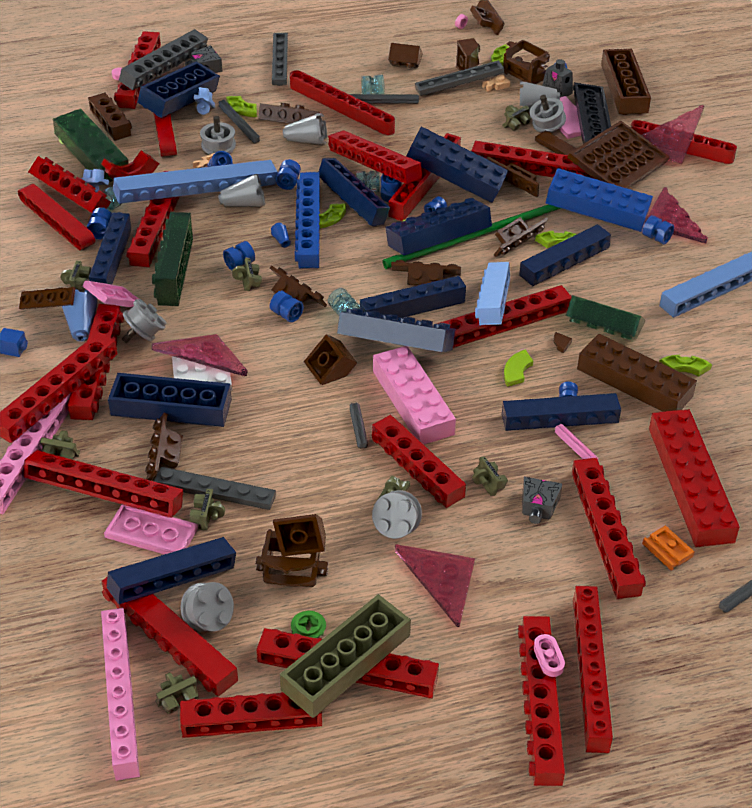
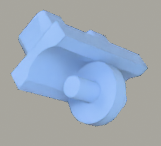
(204, 101)
(95, 178)

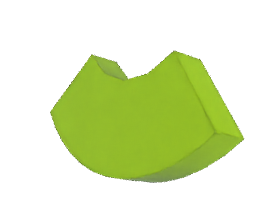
(499, 54)
(241, 107)
(332, 215)
(550, 238)
(686, 364)
(515, 367)

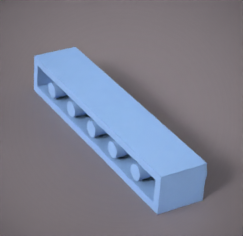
(493, 293)

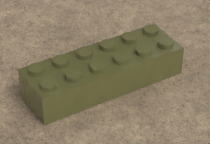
(345, 655)

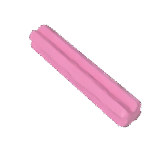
(572, 441)

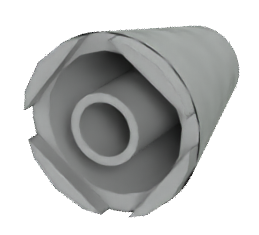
(531, 93)
(307, 130)
(243, 193)

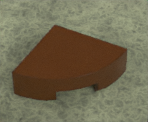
(562, 342)

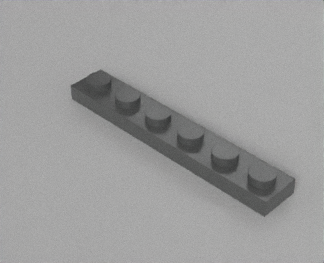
(279, 60)
(458, 78)
(222, 489)

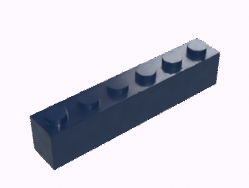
(353, 192)
(111, 249)
(564, 255)
(418, 298)
(561, 410)
(170, 570)

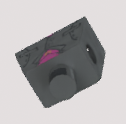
(208, 57)
(559, 78)
(540, 498)

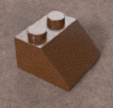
(467, 54)
(405, 55)
(330, 360)
(300, 534)

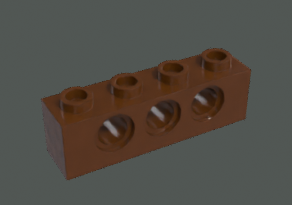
(110, 116)

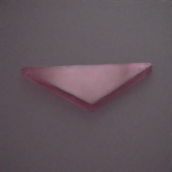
(676, 135)
(668, 210)
(204, 350)
(442, 575)

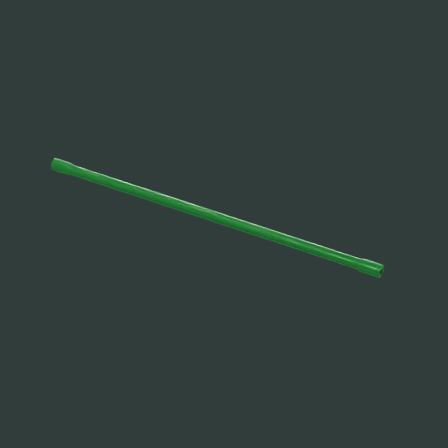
(495, 226)

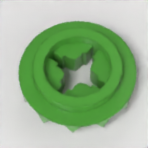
(301, 620)

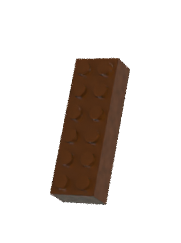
(625, 81)
(636, 374)

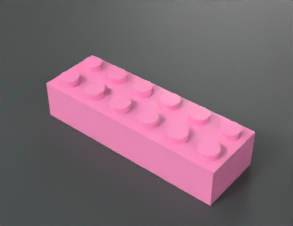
(414, 395)

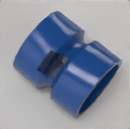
(220, 158)
(288, 174)
(389, 187)
(99, 222)
(657, 229)
(235, 256)
(286, 306)

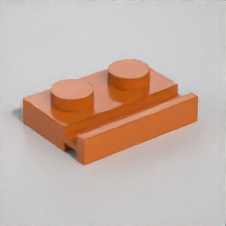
(668, 547)

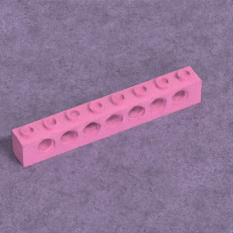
(13, 461)
(119, 695)

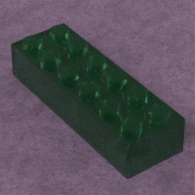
(87, 141)
(173, 259)

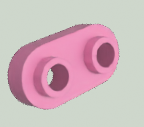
(549, 657)

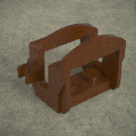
(525, 71)
(288, 564)

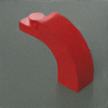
(140, 165)

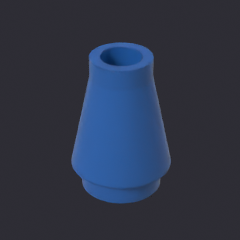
(280, 233)

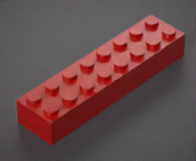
(693, 478)

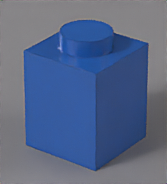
(12, 342)

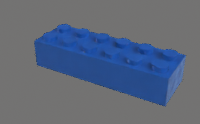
(599, 199)

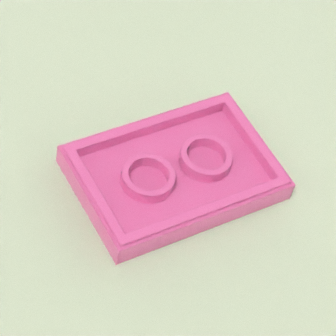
(111, 293)

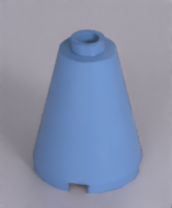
(81, 314)

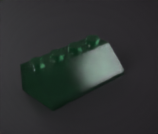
(604, 316)

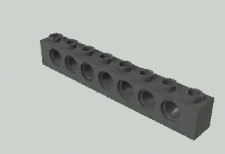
(162, 59)

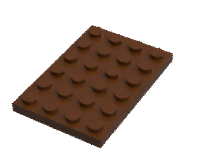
(618, 156)

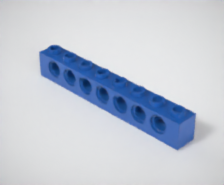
(307, 220)

